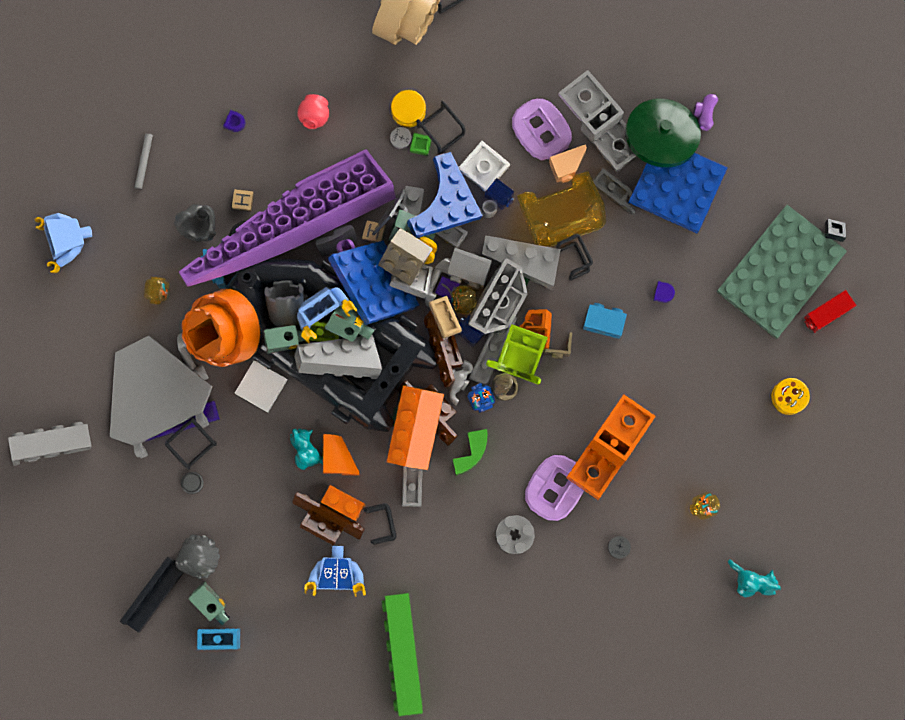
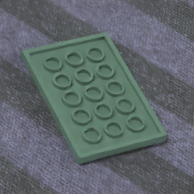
(781, 271)

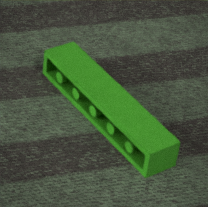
(403, 654)

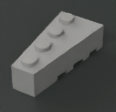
(537, 261)
(339, 358)
(49, 443)

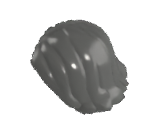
(196, 223)
(198, 556)

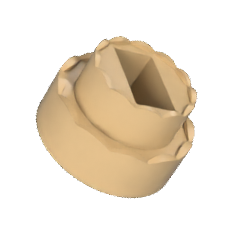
(404, 19)

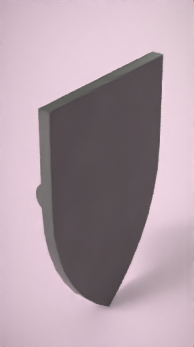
(390, 212)

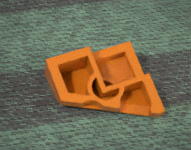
(539, 322)
(337, 456)

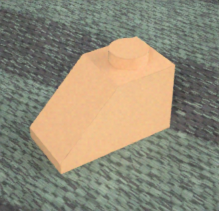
(567, 163)

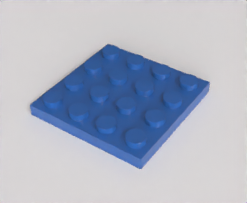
(679, 192)
(369, 283)

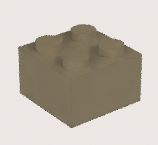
(405, 256)

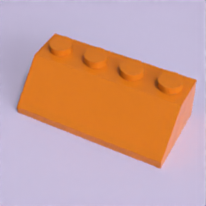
(415, 427)

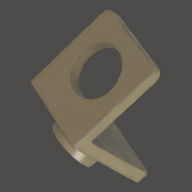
(558, 354)

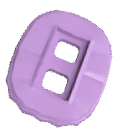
(552, 121)
(544, 479)

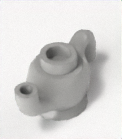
(460, 381)

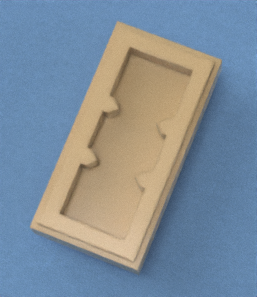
(445, 317)

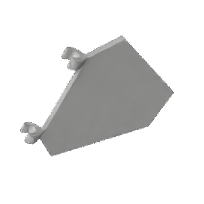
(153, 394)

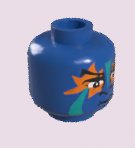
(481, 398)

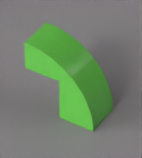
(478, 444)

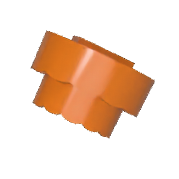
(221, 328)

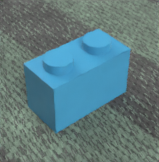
(604, 320)
(218, 639)

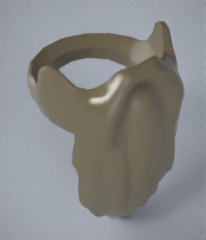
(501, 385)

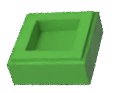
(420, 144)

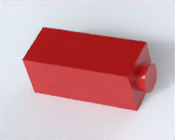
(829, 311)

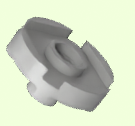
(525, 529)

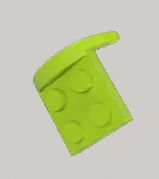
(520, 354)

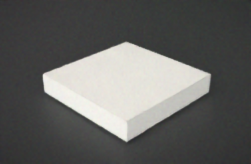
(484, 166)
(261, 386)

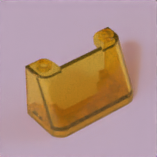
(564, 212)

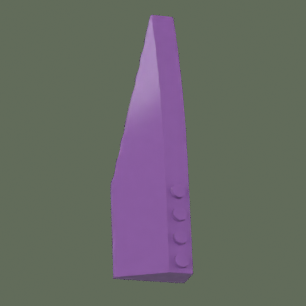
(299, 216)

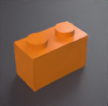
(343, 503)

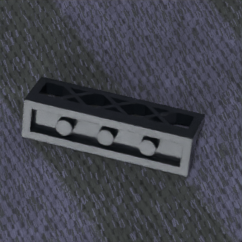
(152, 595)

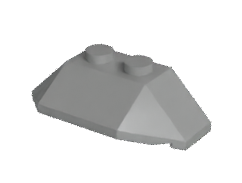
(500, 299)

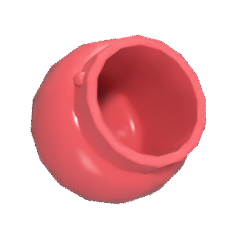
(313, 111)

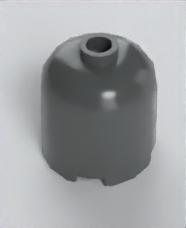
(283, 303)

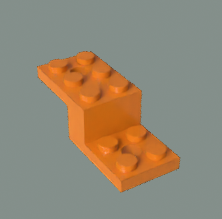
(610, 447)

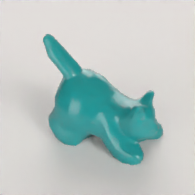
(306, 453)
(751, 582)

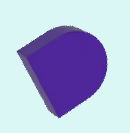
(234, 122)
(664, 292)

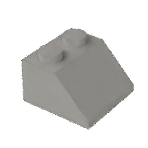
(469, 269)

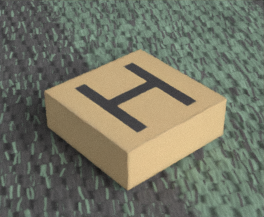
(242, 200)
(369, 228)

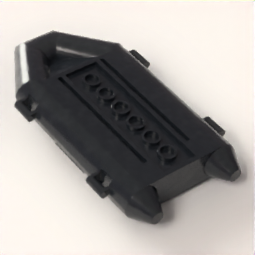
(362, 397)

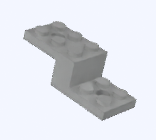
(599, 118)

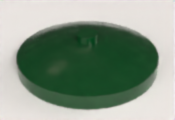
(662, 133)

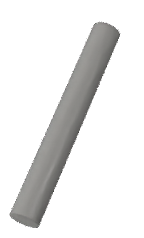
(143, 161)

